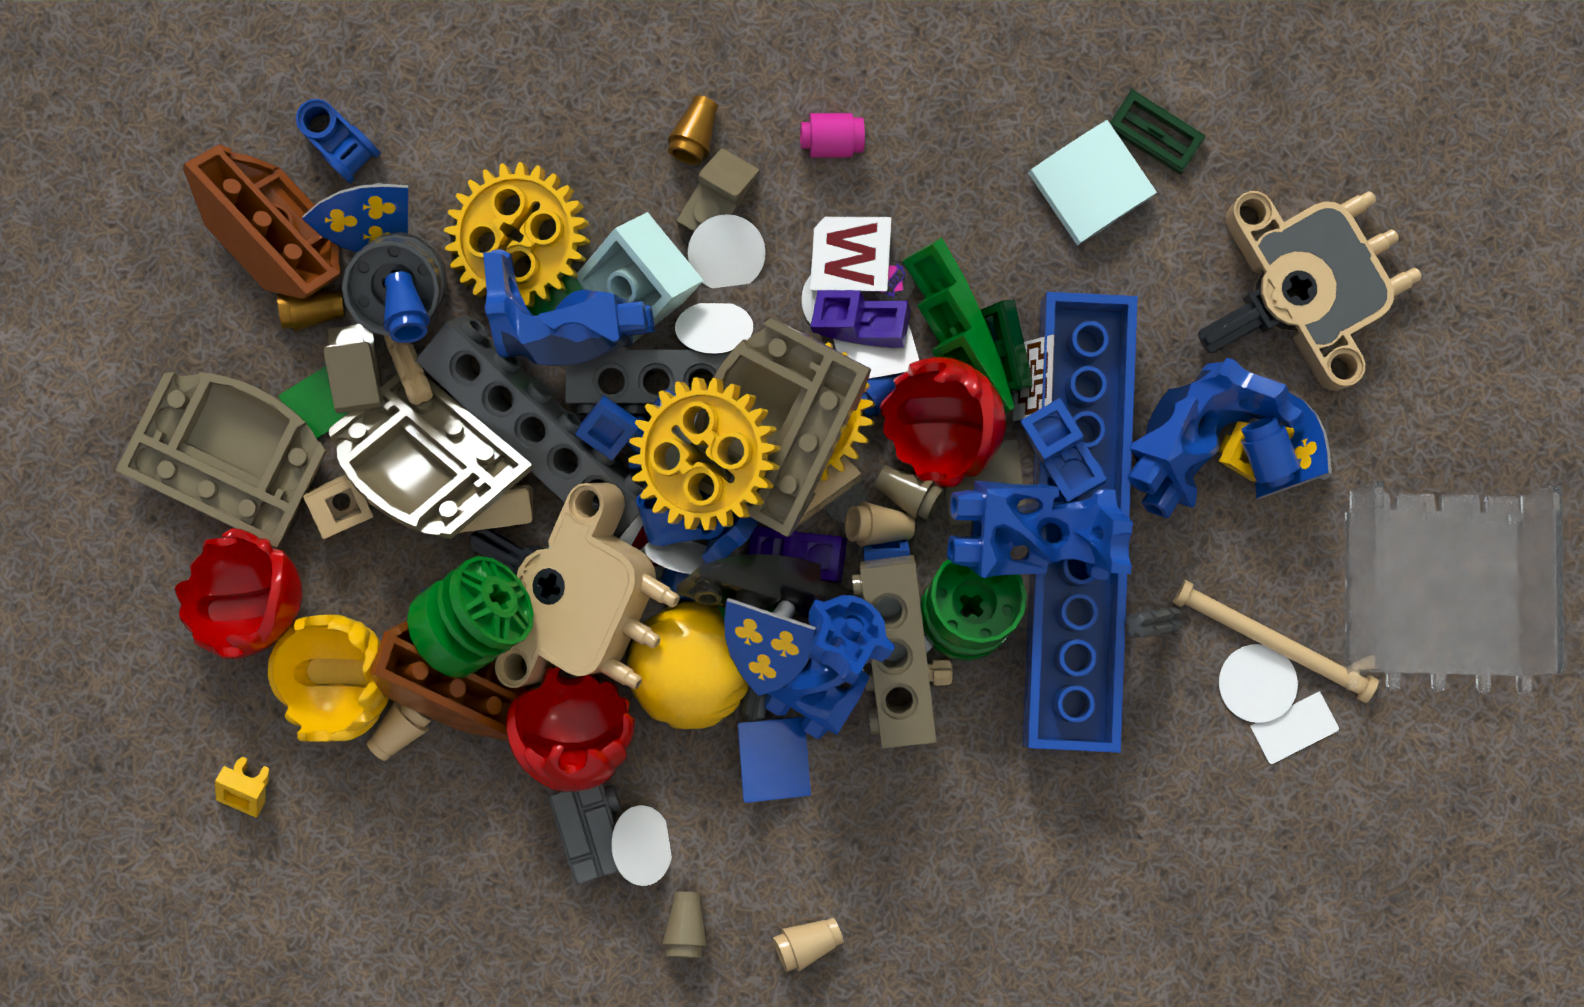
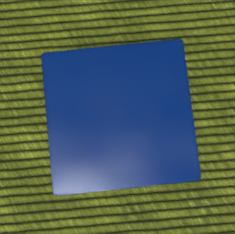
(773, 759)

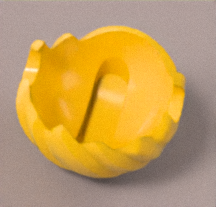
(690, 673)
(325, 677)

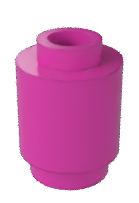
(832, 135)

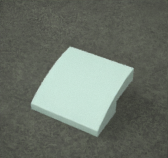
(1092, 182)

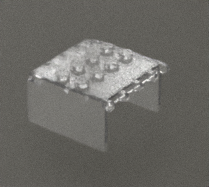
(1454, 586)

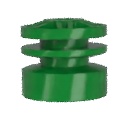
(997, 608)
(470, 617)

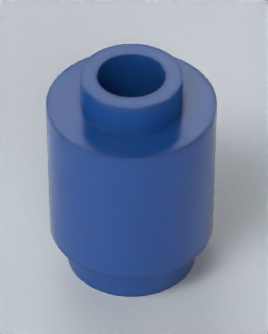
(1269, 451)

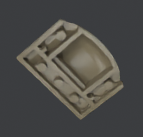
(809, 402)
(225, 452)
(425, 461)

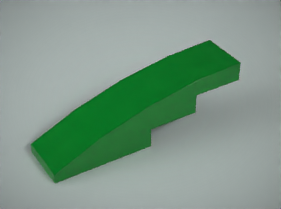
(955, 315)

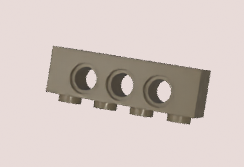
(914, 720)

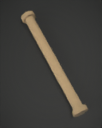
(1272, 639)

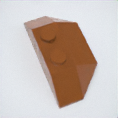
(260, 221)
(467, 704)

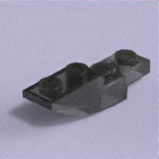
(760, 582)

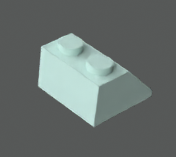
(641, 266)

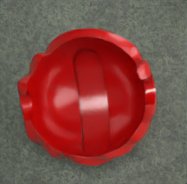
(944, 420)
(239, 595)
(570, 731)

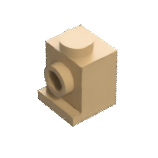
(332, 519)

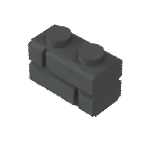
(586, 829)

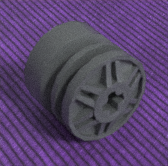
(366, 274)

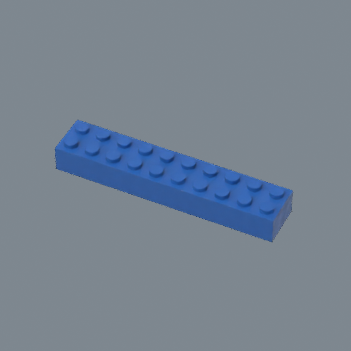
(1073, 618)

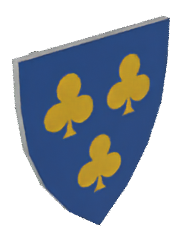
(360, 214)
(1311, 449)
(767, 645)

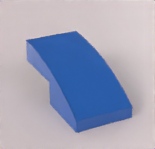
(1062, 451)

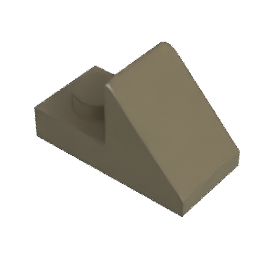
(719, 189)
(353, 368)

